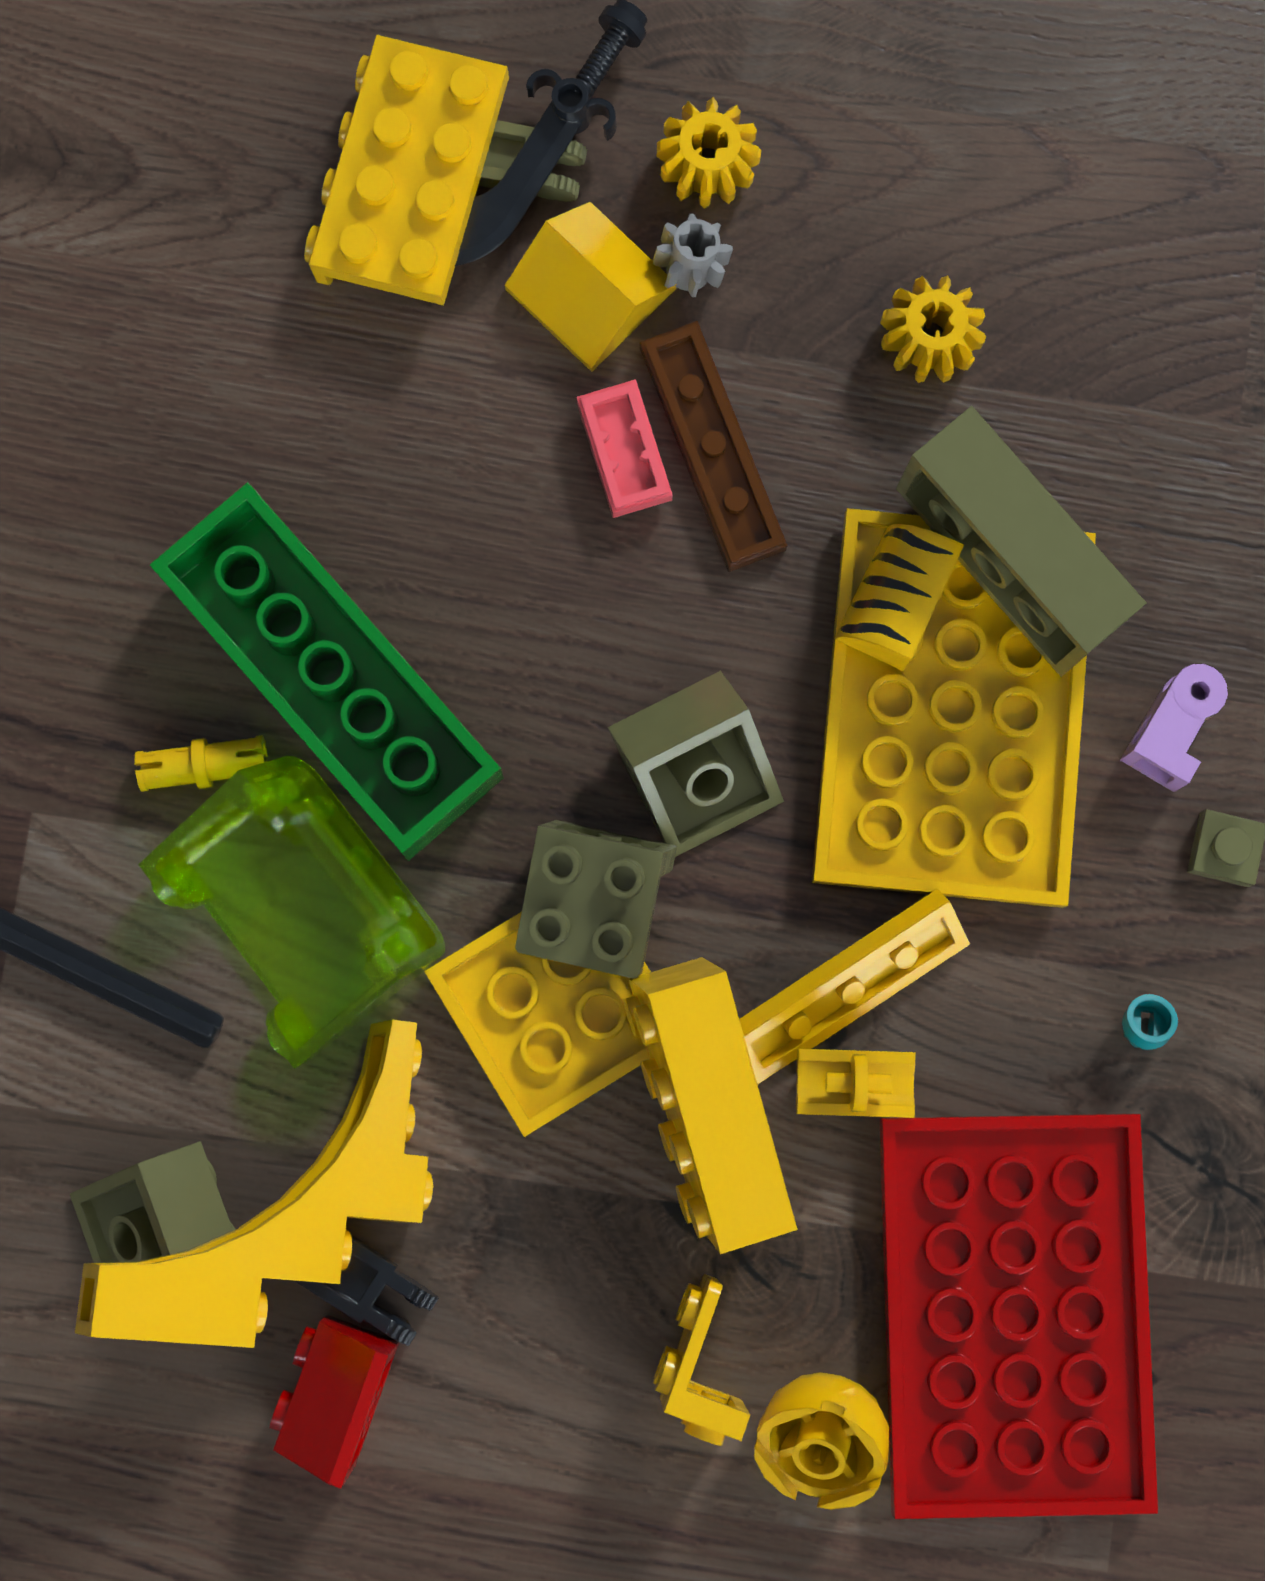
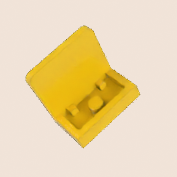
(703, 1410)

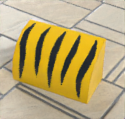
(899, 593)

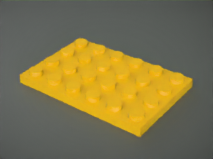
(958, 761)

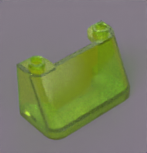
(298, 901)

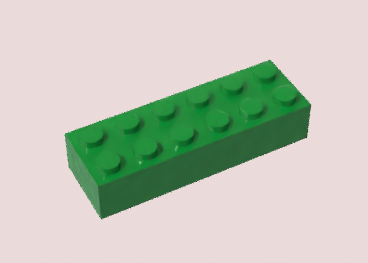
(328, 671)

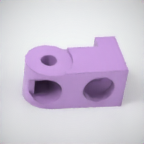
(1173, 724)

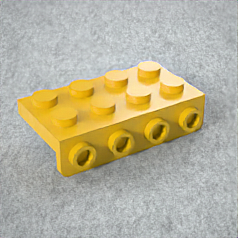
(406, 170)

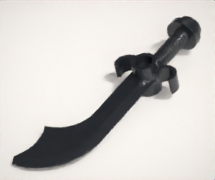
(569, 113)

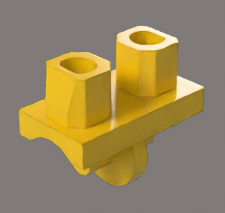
(855, 1083)

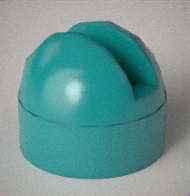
(1161, 1024)

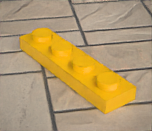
(852, 983)

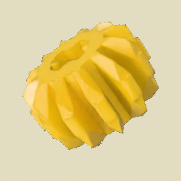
(712, 130)
(929, 307)

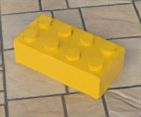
(711, 1105)

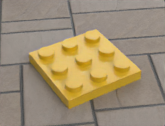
(538, 1024)

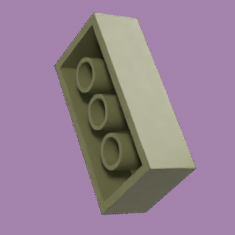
(1018, 541)

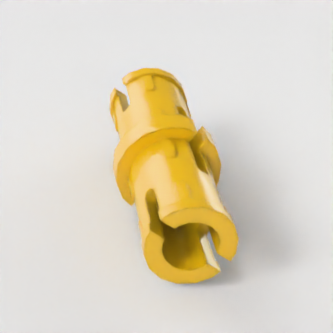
(198, 763)

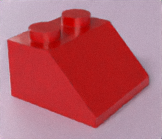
(334, 1398)

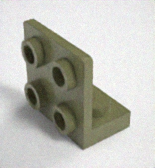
(592, 897)

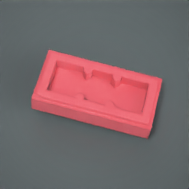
(624, 448)

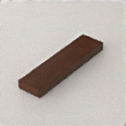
(713, 446)

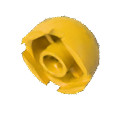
(823, 1441)

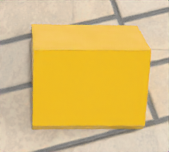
(587, 283)

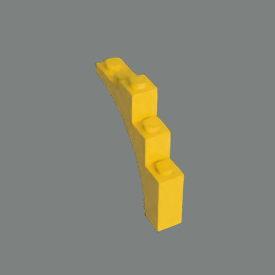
(216, 1288)

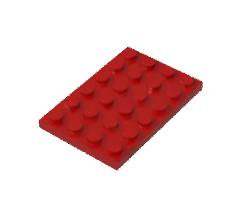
(1017, 1316)

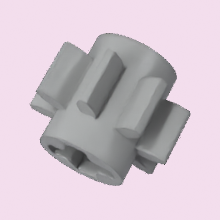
(692, 255)

